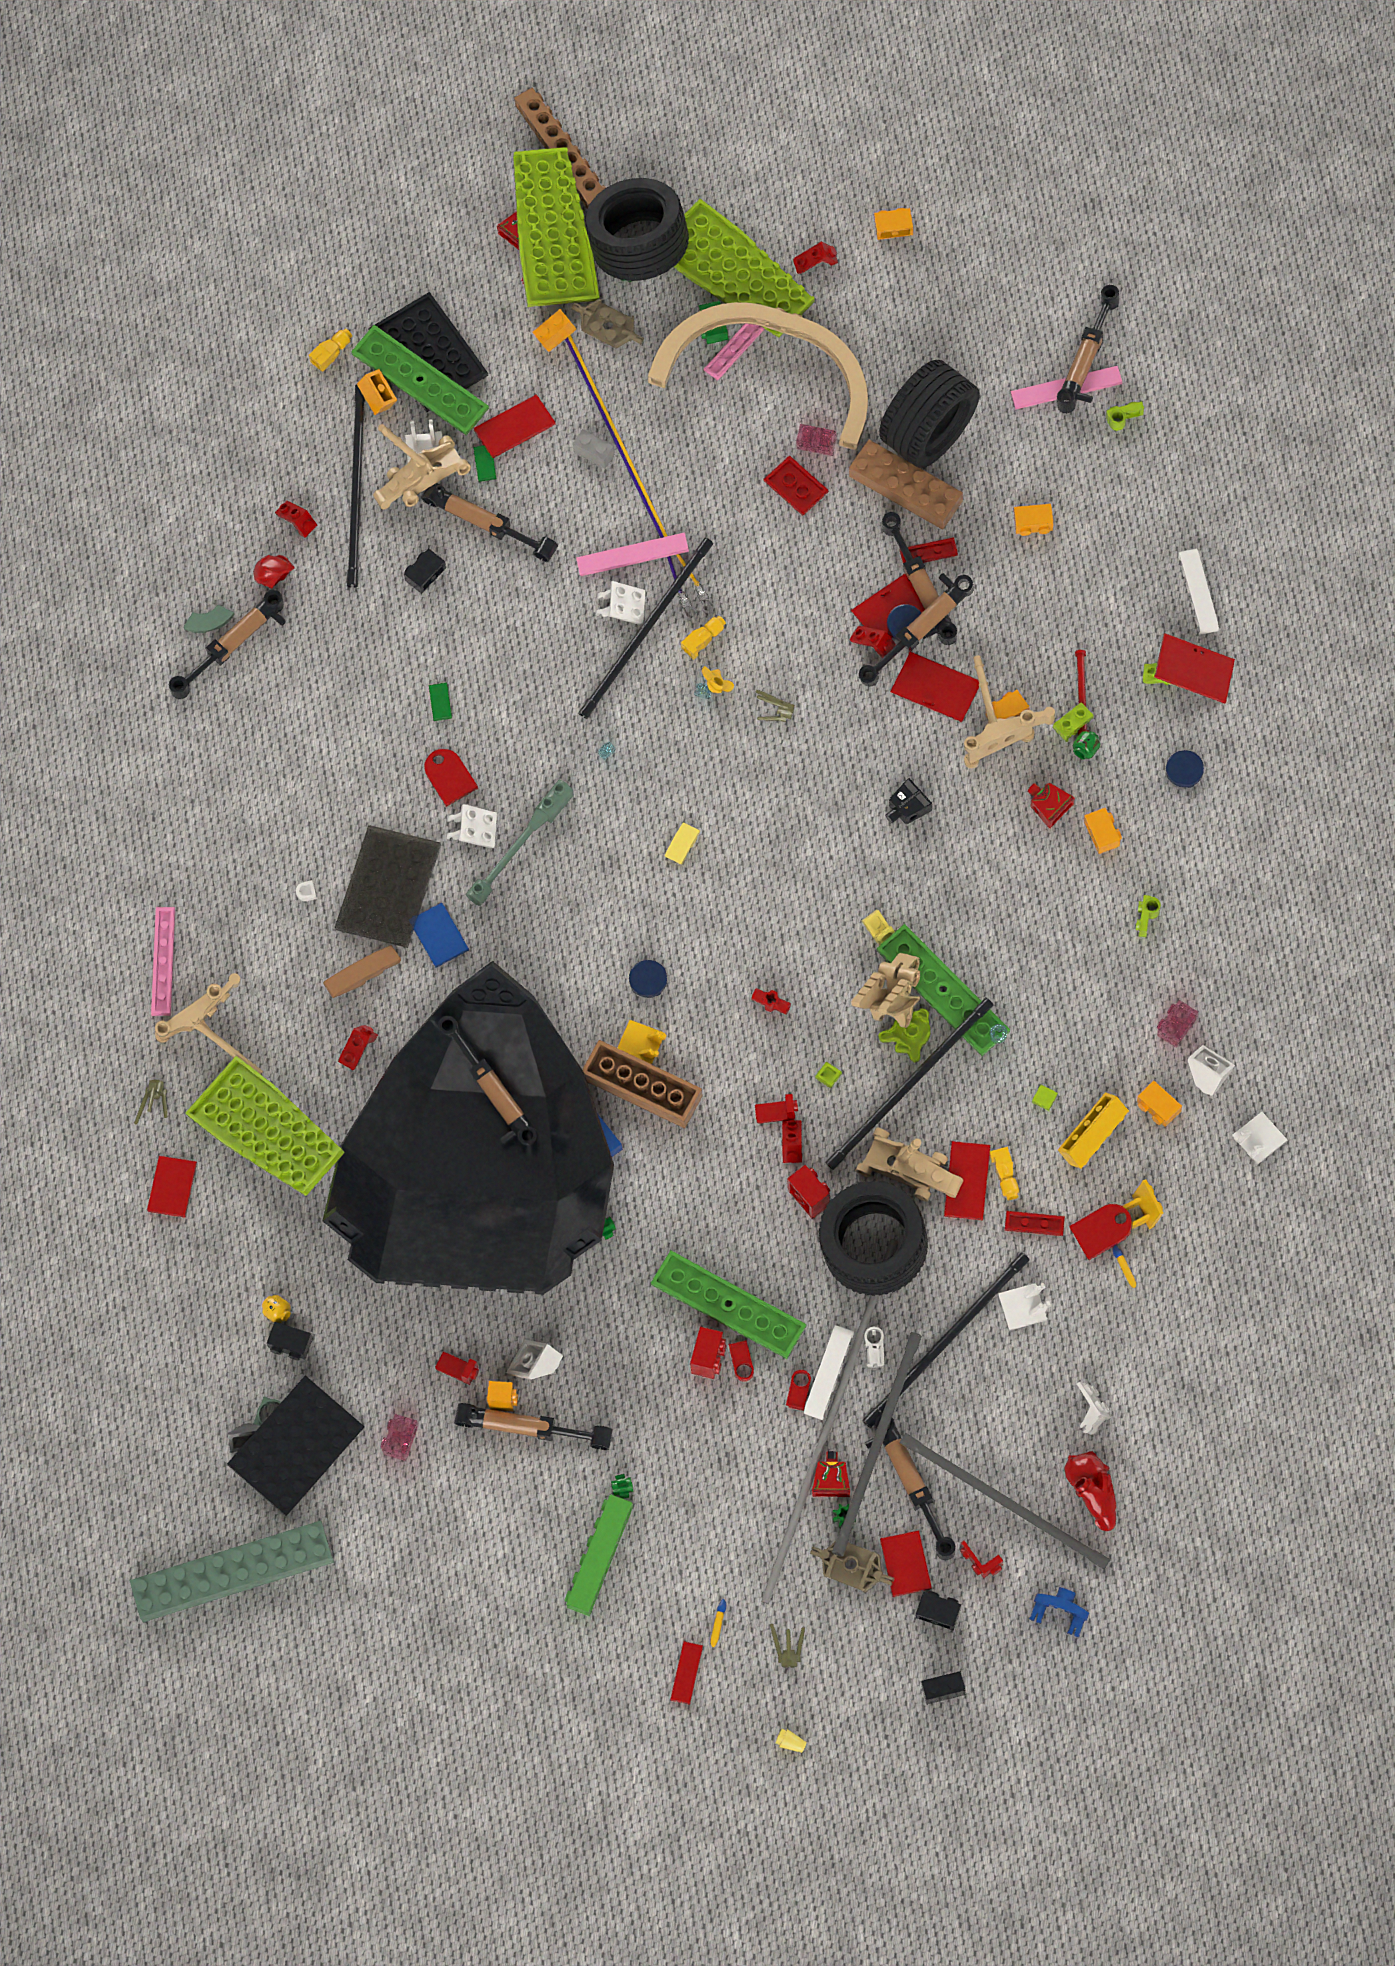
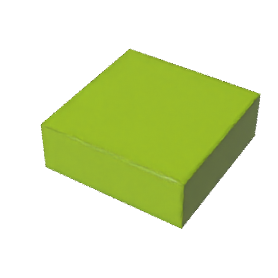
(828, 1075)
(1044, 1097)

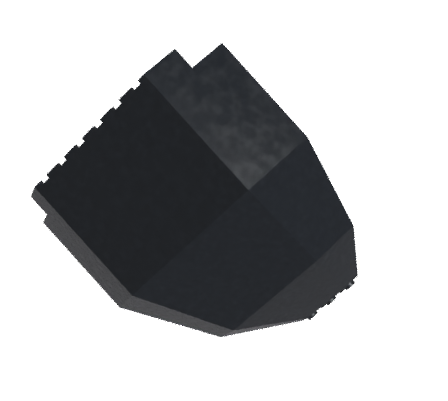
(424, 1169)

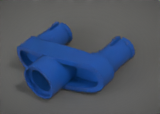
(1063, 1600)

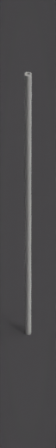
(823, 1438)

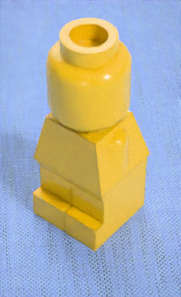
(328, 350)
(702, 636)
(1004, 1170)

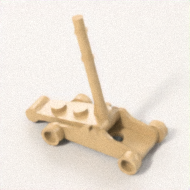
(419, 471)
(1001, 732)
(197, 1012)
(910, 1166)

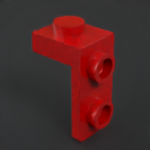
(814, 256)
(298, 517)
(873, 638)
(356, 1045)
(776, 1111)
(792, 1141)
(457, 1368)
(991, 1567)

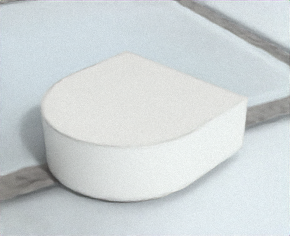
(305, 891)

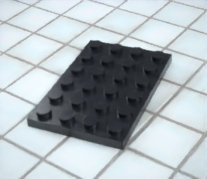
(433, 337)
(295, 1445)

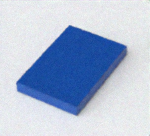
(439, 935)

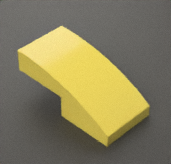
(682, 843)
(878, 927)

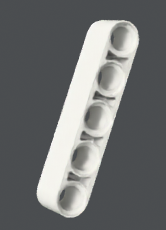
(1198, 589)
(828, 1372)

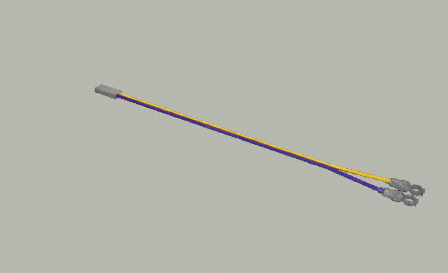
(684, 601)

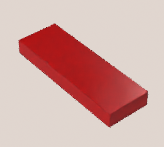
(933, 550)
(1034, 1223)
(686, 1673)

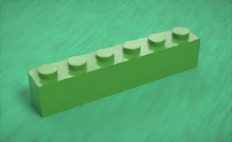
(599, 1554)

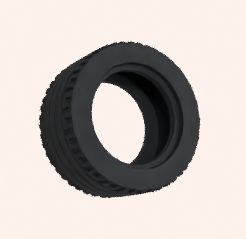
(629, 203)
(929, 413)
(866, 1199)

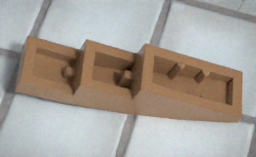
(361, 971)

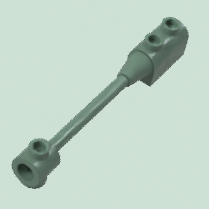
(545, 811)

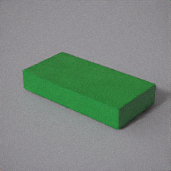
(484, 464)
(440, 701)

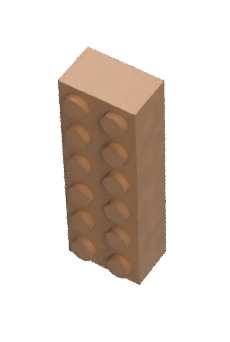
(905, 484)
(642, 1084)

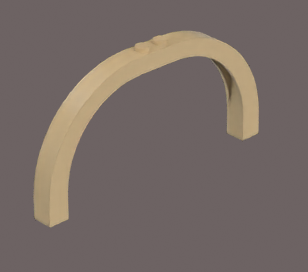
(779, 321)

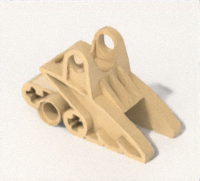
(896, 998)

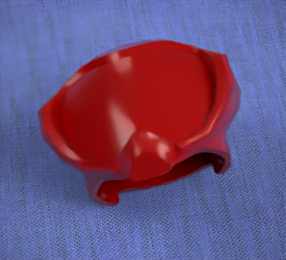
(271, 570)
(1084, 1465)

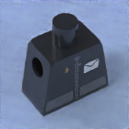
(908, 803)

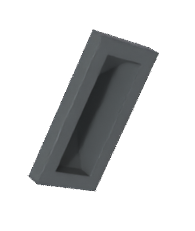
(240, 1435)

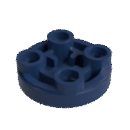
(901, 617)
(1184, 768)
(648, 978)

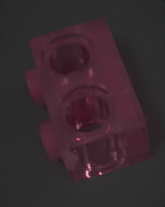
(816, 439)
(1181, 1025)
(404, 1438)

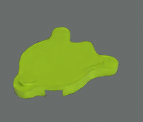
(909, 1039)

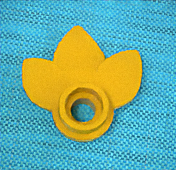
(715, 681)

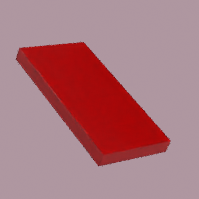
(514, 426)
(971, 1164)

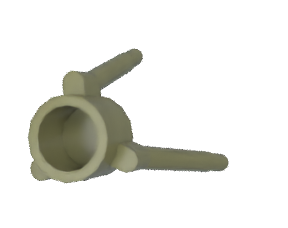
(785, 709)
(154, 1091)
(788, 1658)

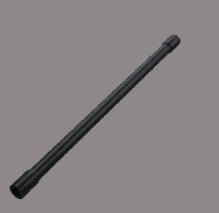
(352, 572)
(591, 703)
(840, 1154)
(1016, 1265)

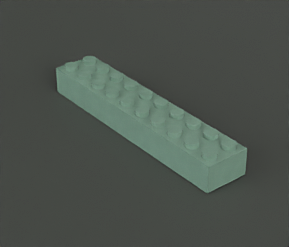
(231, 1571)

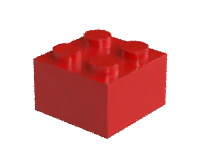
(809, 1191)
(707, 1352)

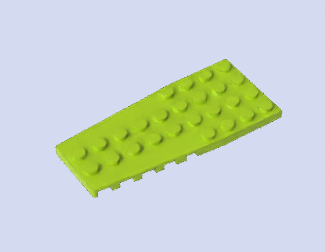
(552, 230)
(734, 268)
(265, 1127)

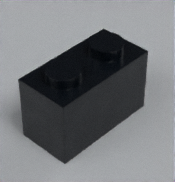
(424, 570)
(289, 1341)
(938, 1610)
(943, 1687)

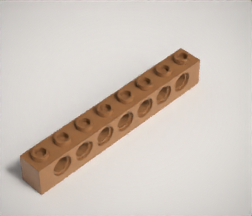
(529, 100)

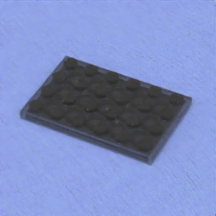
(388, 886)

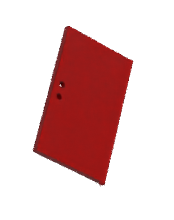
(876, 609)
(1187, 668)
(931, 682)

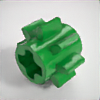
(609, 1226)
(622, 1486)
(838, 1513)

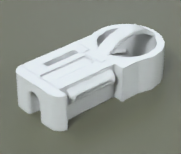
(875, 1351)

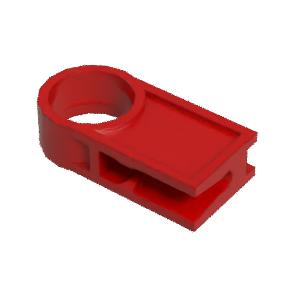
(741, 1356)
(798, 1394)

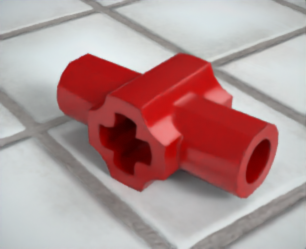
(763, 997)

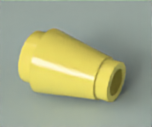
(790, 1741)

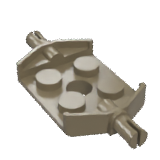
(597, 314)
(863, 1576)

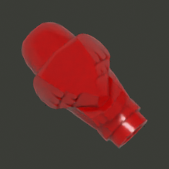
(1099, 1499)

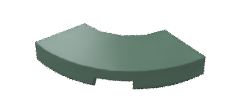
(208, 621)

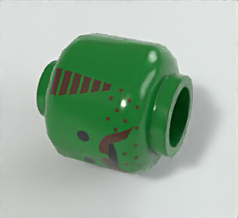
(1086, 745)

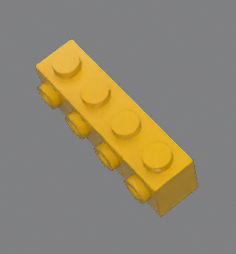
(1093, 1130)

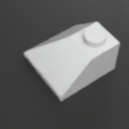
(1209, 1070)
(534, 1360)

